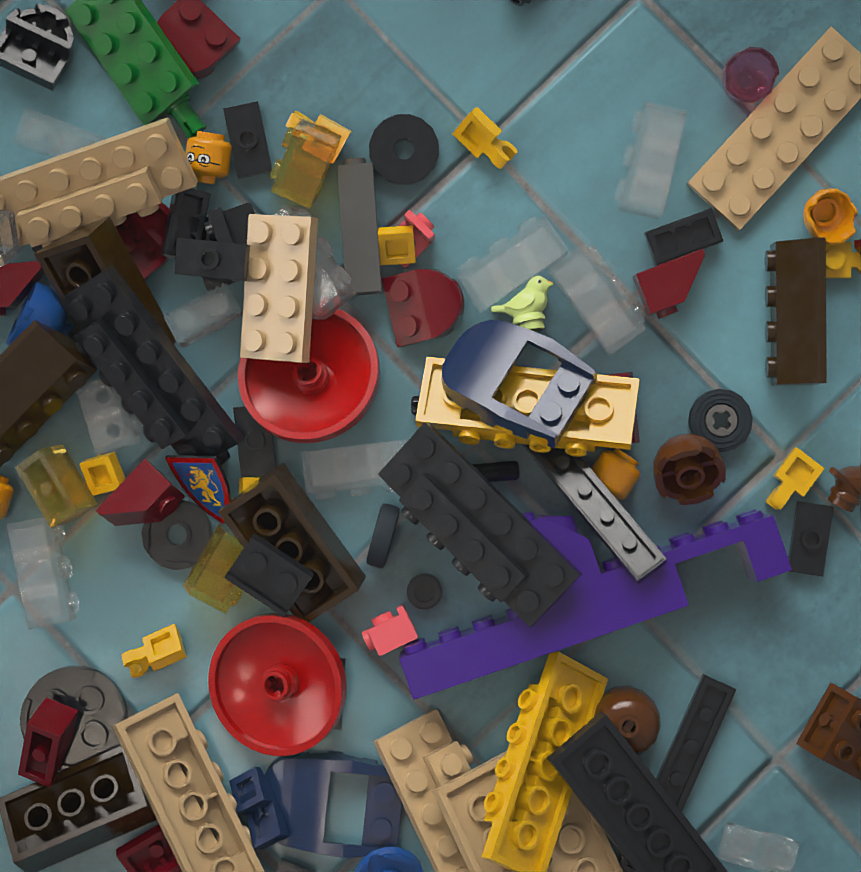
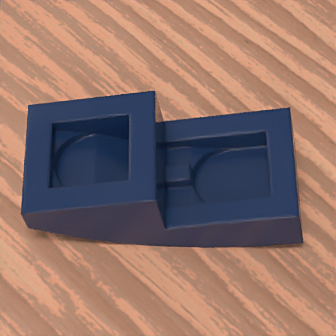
(261, 807)

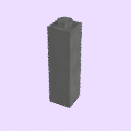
(359, 225)

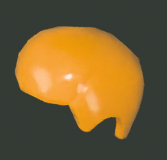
(830, 215)

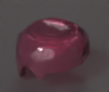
(750, 74)

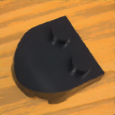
(37, 44)

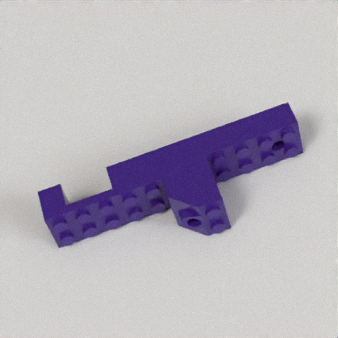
(591, 607)

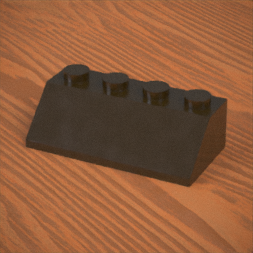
(89, 252)
(797, 312)
(35, 381)
(288, 519)
(76, 813)

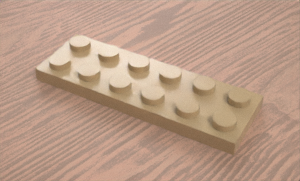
(781, 130)

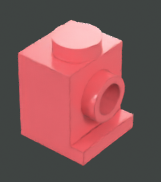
(390, 631)

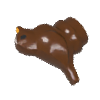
(847, 487)

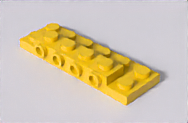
(601, 421)
(529, 791)

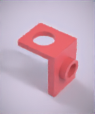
(422, 232)

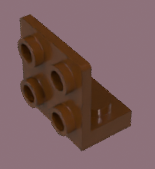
(835, 731)

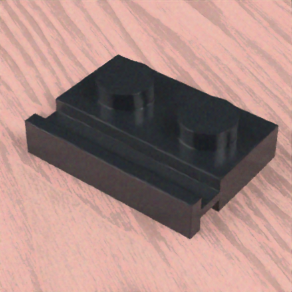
(269, 575)

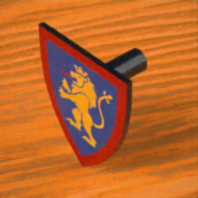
(203, 480)

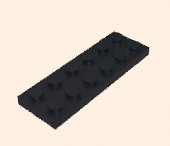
(630, 802)

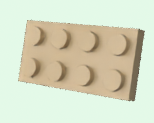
(279, 288)

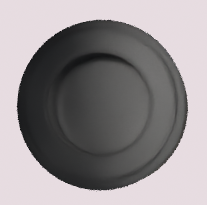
(424, 591)

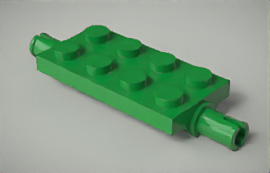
(138, 59)

